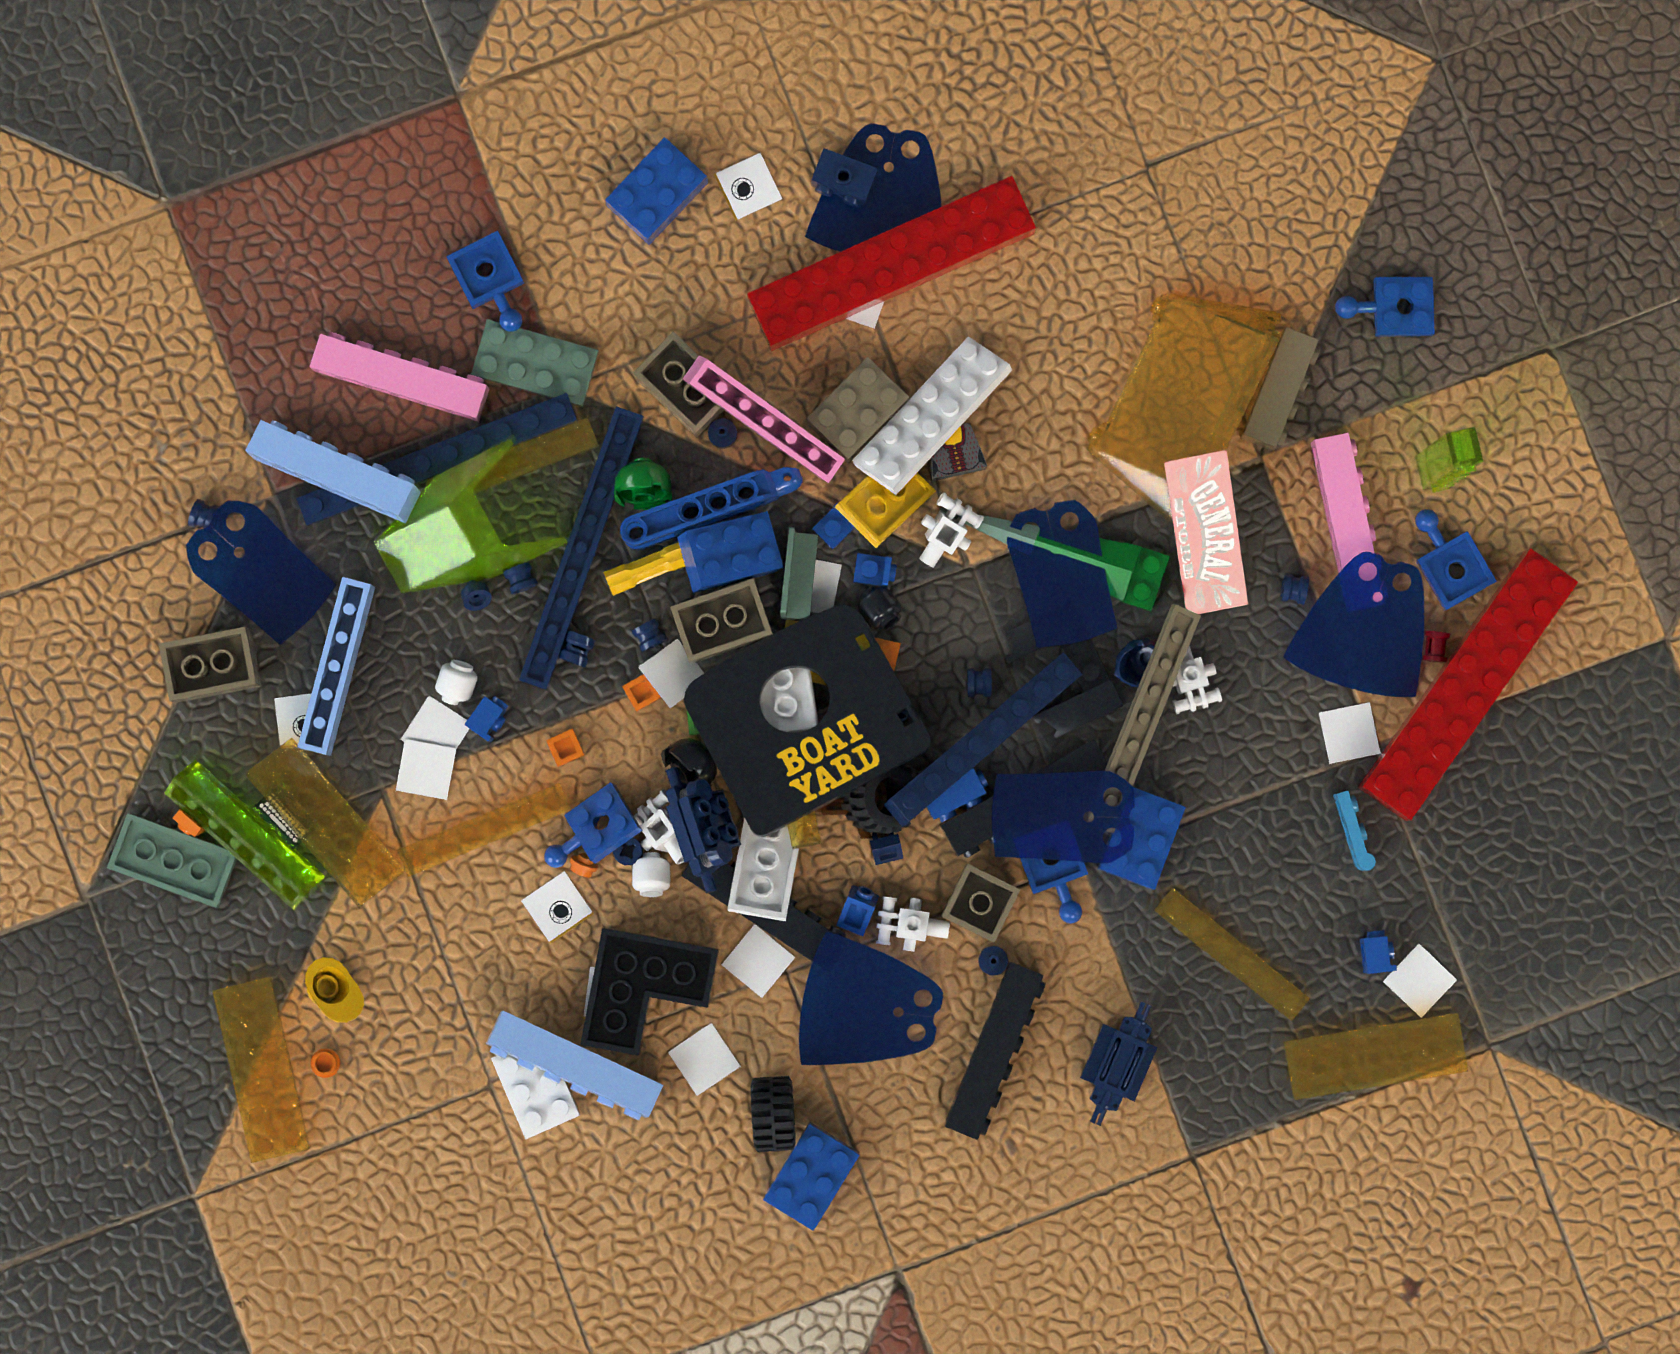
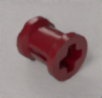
(1435, 646)

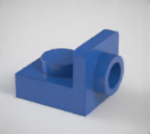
(833, 528)
(874, 570)
(857, 910)

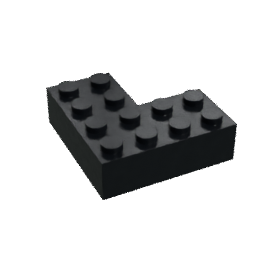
(633, 971)

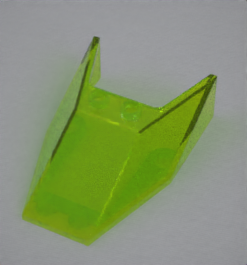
(450, 534)

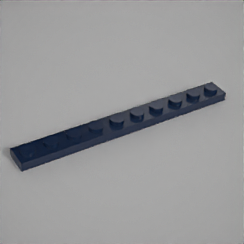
(443, 455)
(580, 549)

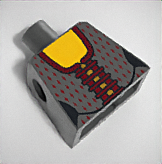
(958, 455)

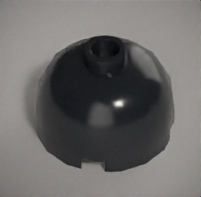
(691, 760)

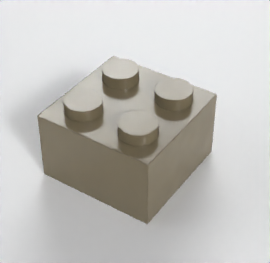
(980, 903)

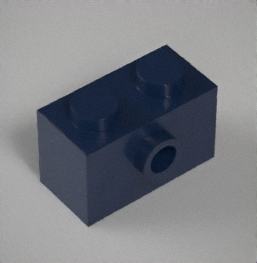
(844, 178)

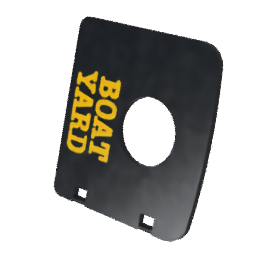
(787, 774)

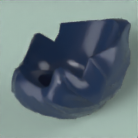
(1133, 661)

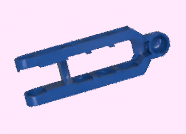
(668, 519)

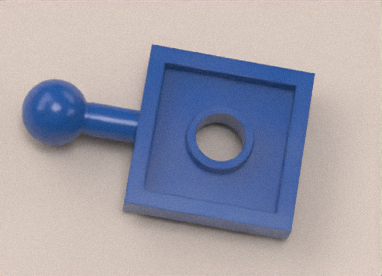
(484, 289)
(1387, 318)
(1459, 550)
(584, 822)
(1044, 876)

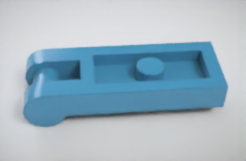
(1354, 832)

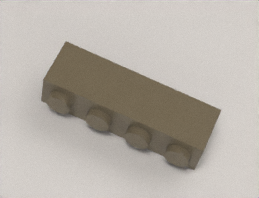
(1279, 389)

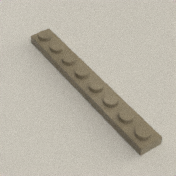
(1150, 699)

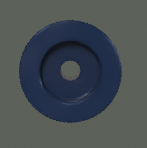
(722, 440)
(476, 595)
(985, 960)

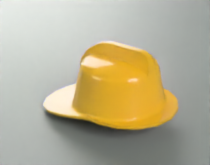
(334, 990)

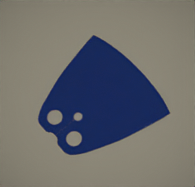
(894, 198)
(1362, 640)
(852, 1005)

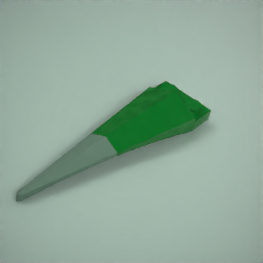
(1131, 570)

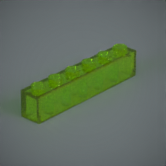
(1449, 459)
(244, 834)

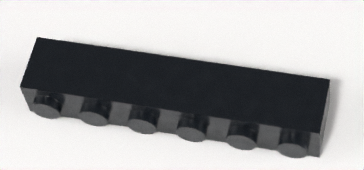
(975, 824)
(799, 931)
(993, 1051)

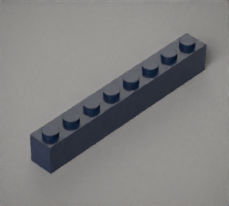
(982, 739)

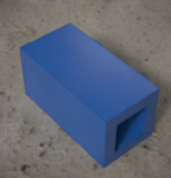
(964, 792)

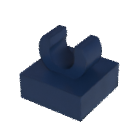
(886, 848)

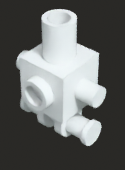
(946, 532)
(1192, 677)
(658, 827)
(912, 924)

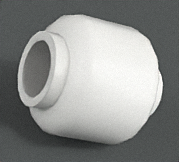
(456, 682)
(651, 875)

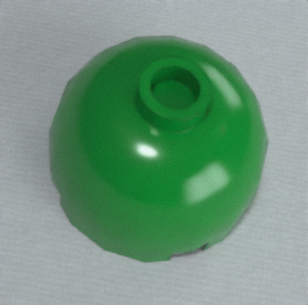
(642, 484)

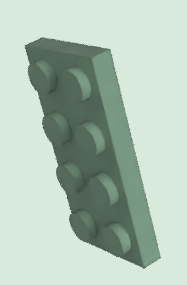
(535, 363)
(172, 860)

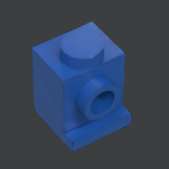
(487, 717)
(1376, 953)

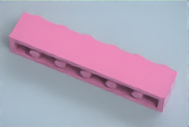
(400, 377)
(763, 419)
(1344, 502)

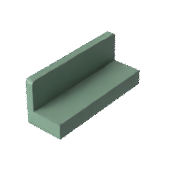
(798, 575)

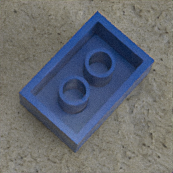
(656, 191)
(730, 552)
(1155, 828)
(811, 1176)

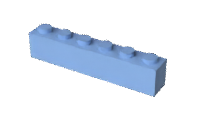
(333, 471)
(336, 666)
(573, 1064)

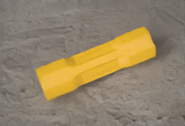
(631, 574)

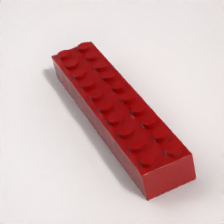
(891, 263)
(1468, 684)

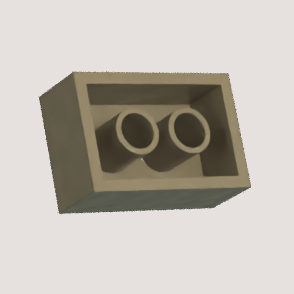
(662, 377)
(857, 409)
(721, 621)
(210, 664)

